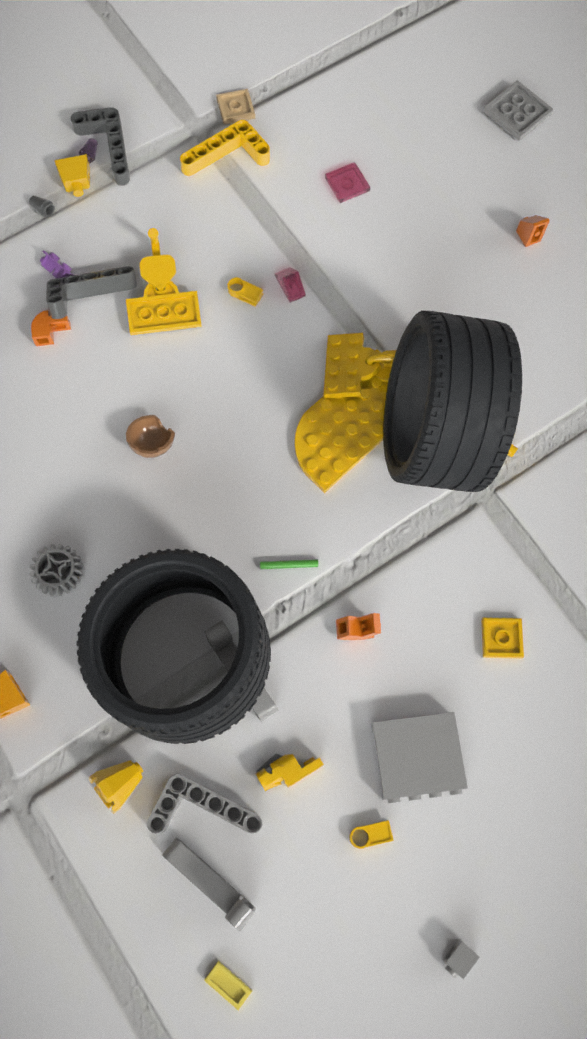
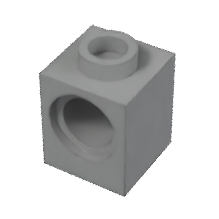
(460, 959)

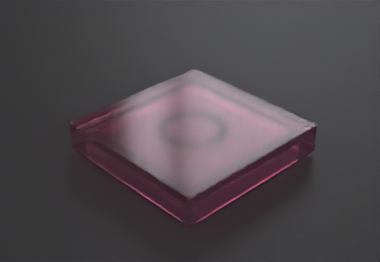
(347, 182)

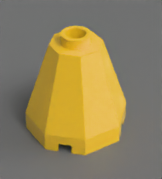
(117, 783)

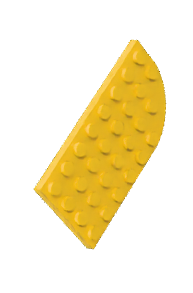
(340, 433)

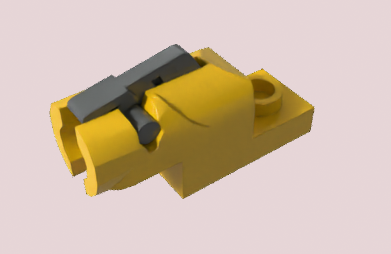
(285, 769)

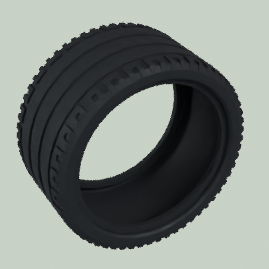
(452, 402)
(127, 596)

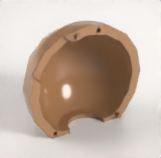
(149, 437)

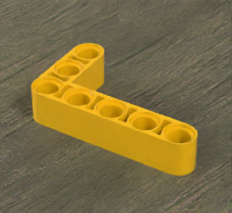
(223, 143)

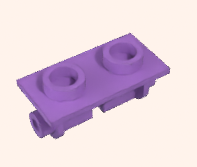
(51, 262)

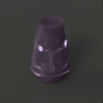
(90, 149)

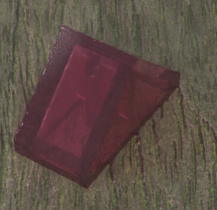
(291, 284)

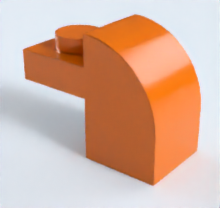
(44, 326)
(358, 627)

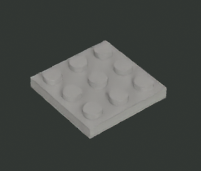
(518, 110)

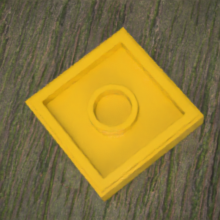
(502, 638)

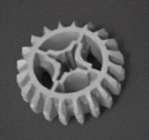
(63, 566)

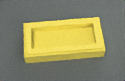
(228, 985)

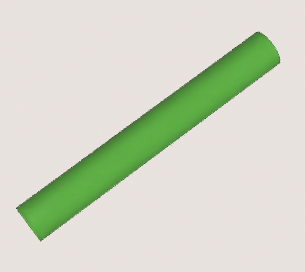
(288, 564)

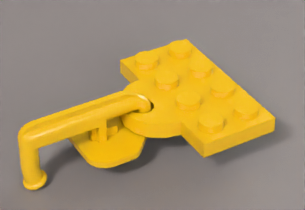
(165, 307)
(351, 363)

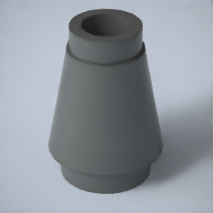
(43, 206)

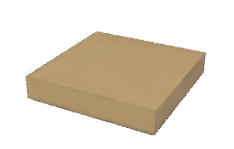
(235, 106)

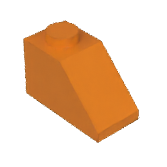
(532, 229)

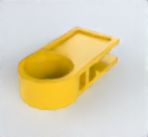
(249, 293)
(377, 834)

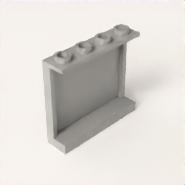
(419, 757)

